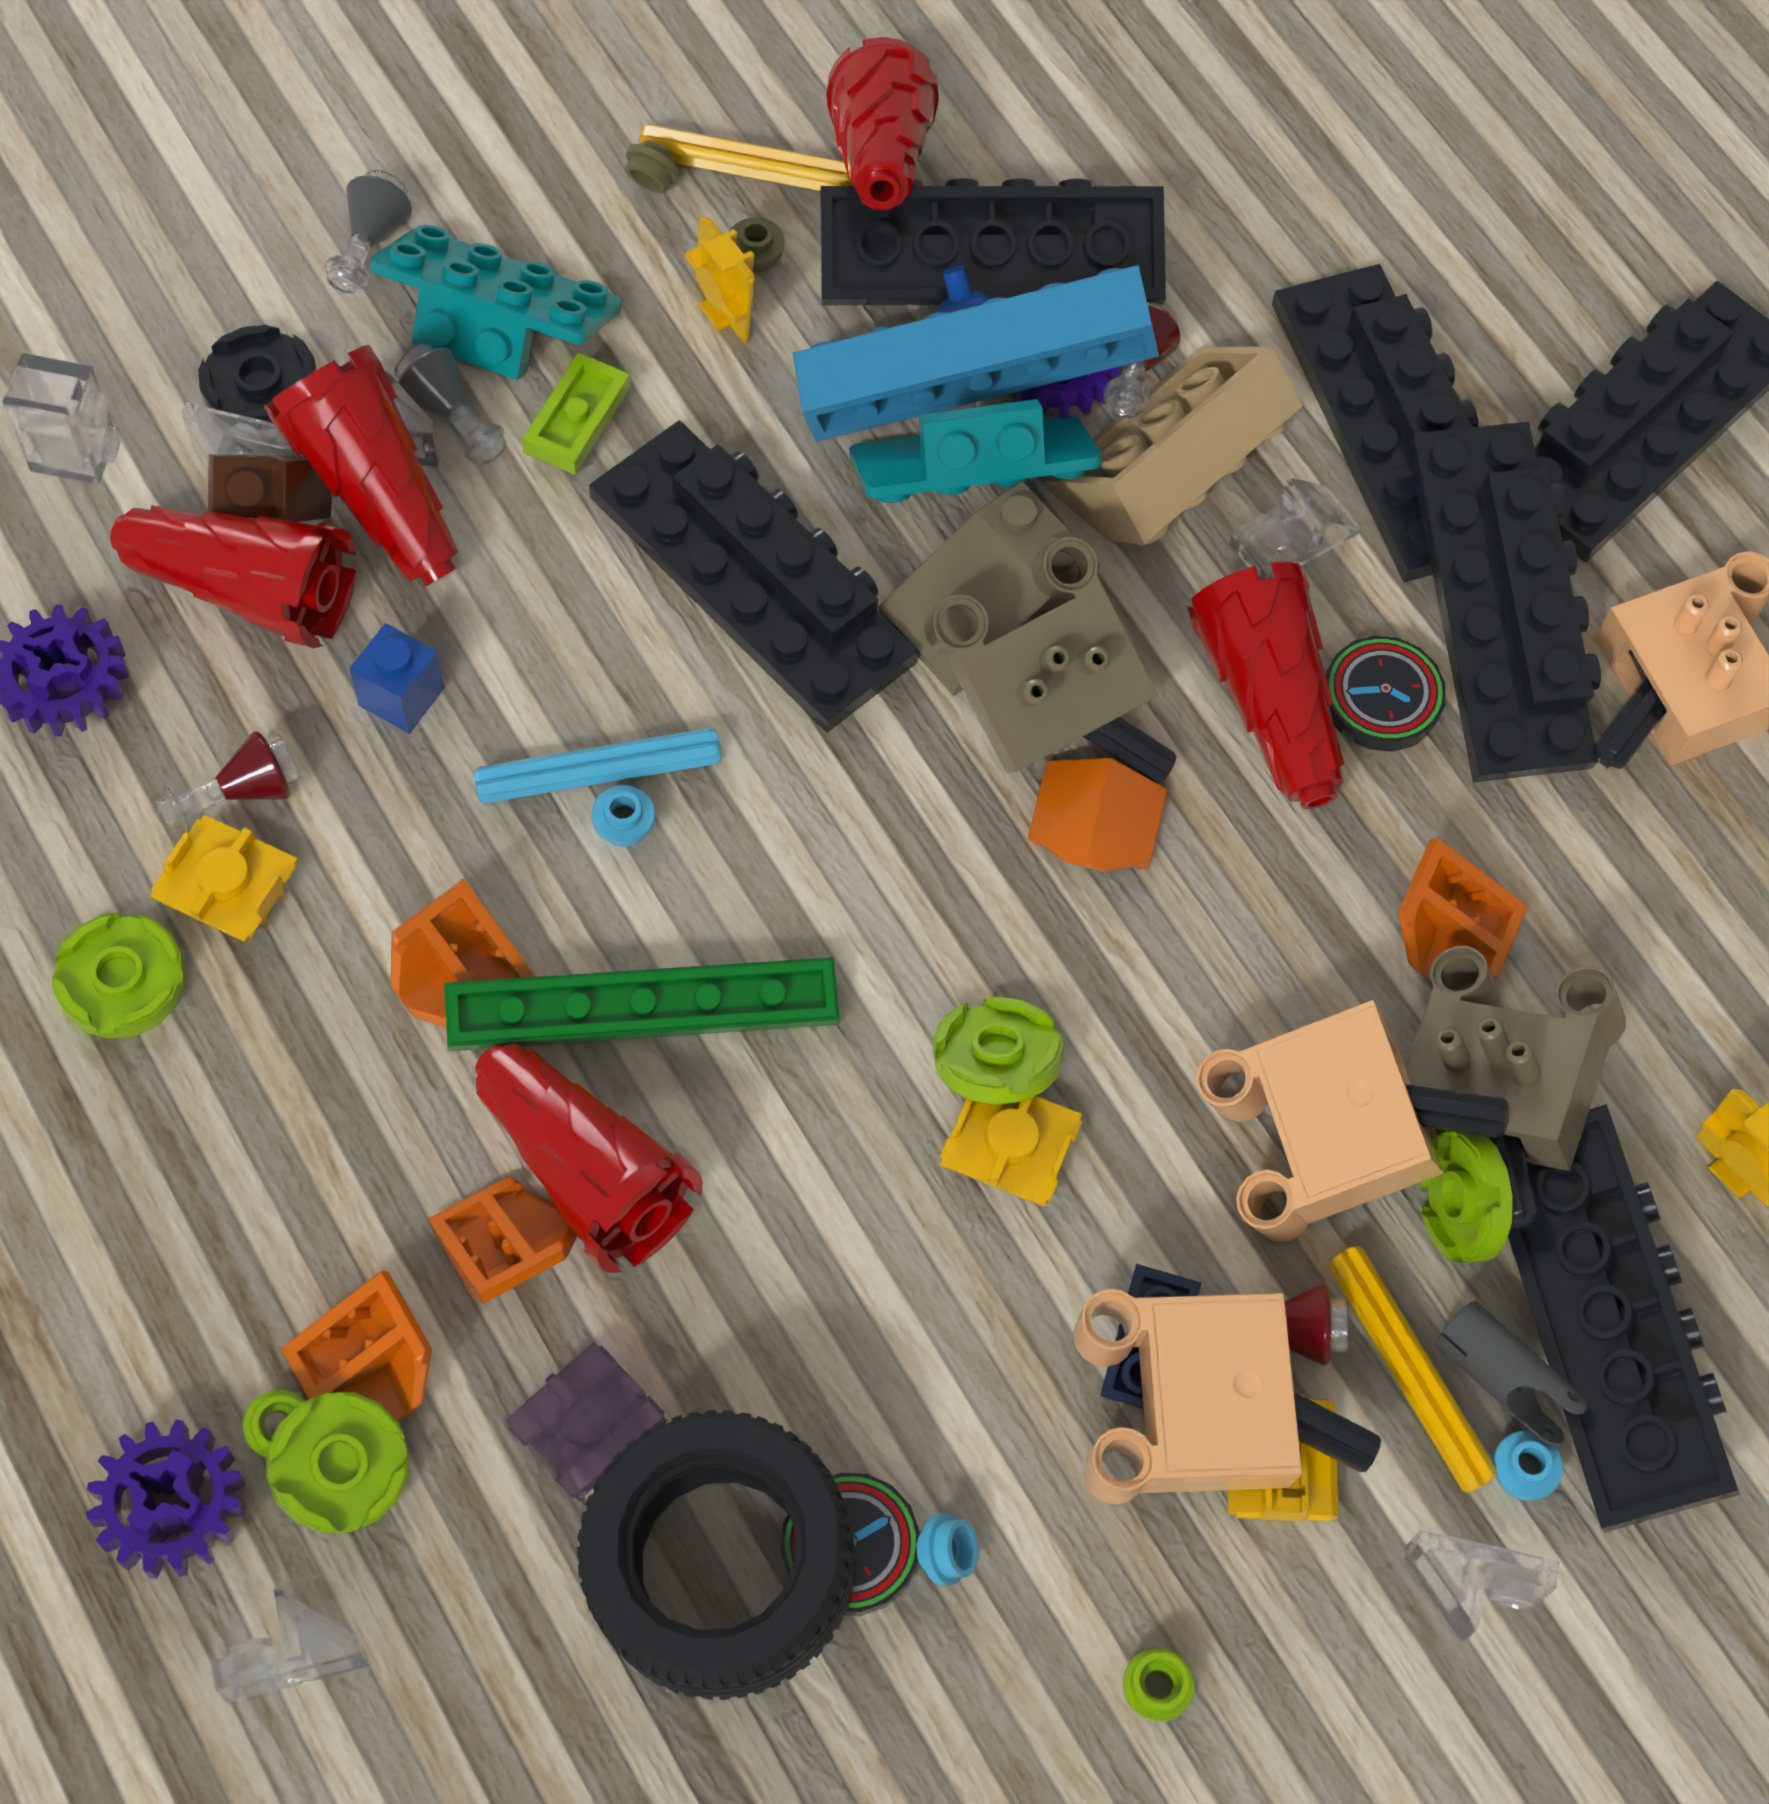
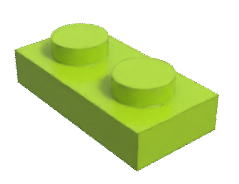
(576, 413)

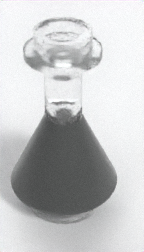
(375, 208)
(435, 385)

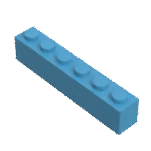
(975, 353)

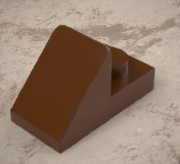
(267, 487)

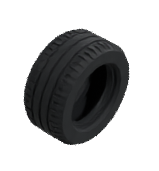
(644, 1484)

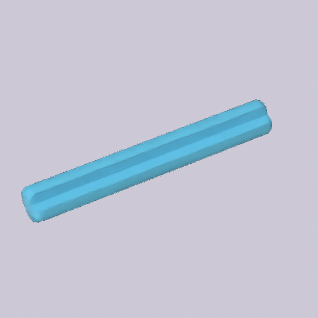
(597, 765)

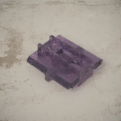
(584, 1419)

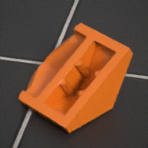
(1097, 814)
(1456, 906)
(449, 943)
(501, 1238)
(365, 1348)

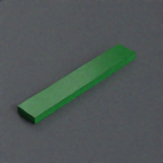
(641, 1003)

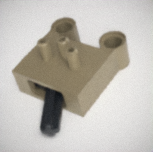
(1056, 674)
(1530, 1059)

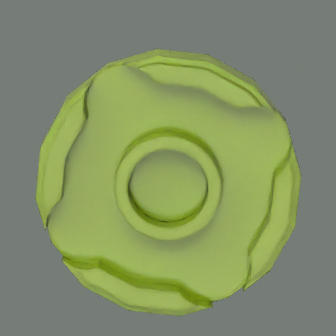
(118, 975)
(997, 1051)
(1470, 1201)
(337, 1462)

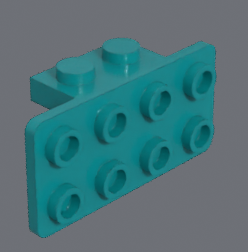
(490, 303)
(975, 448)

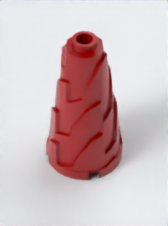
(880, 112)
(364, 454)
(259, 568)
(1269, 656)
(597, 1166)

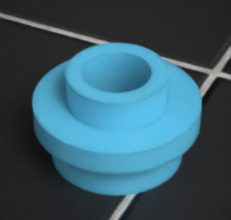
(628, 830)
(1514, 1479)
(947, 1549)

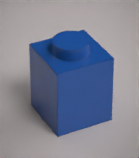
(397, 678)

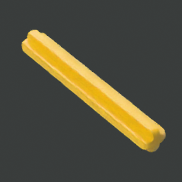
(748, 159)
(1413, 1369)

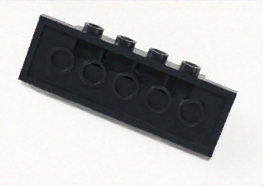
(1004, 235)
(1376, 387)
(1653, 412)
(757, 571)
(1507, 601)
(1619, 1338)

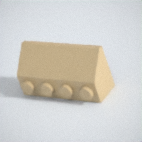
(1188, 438)

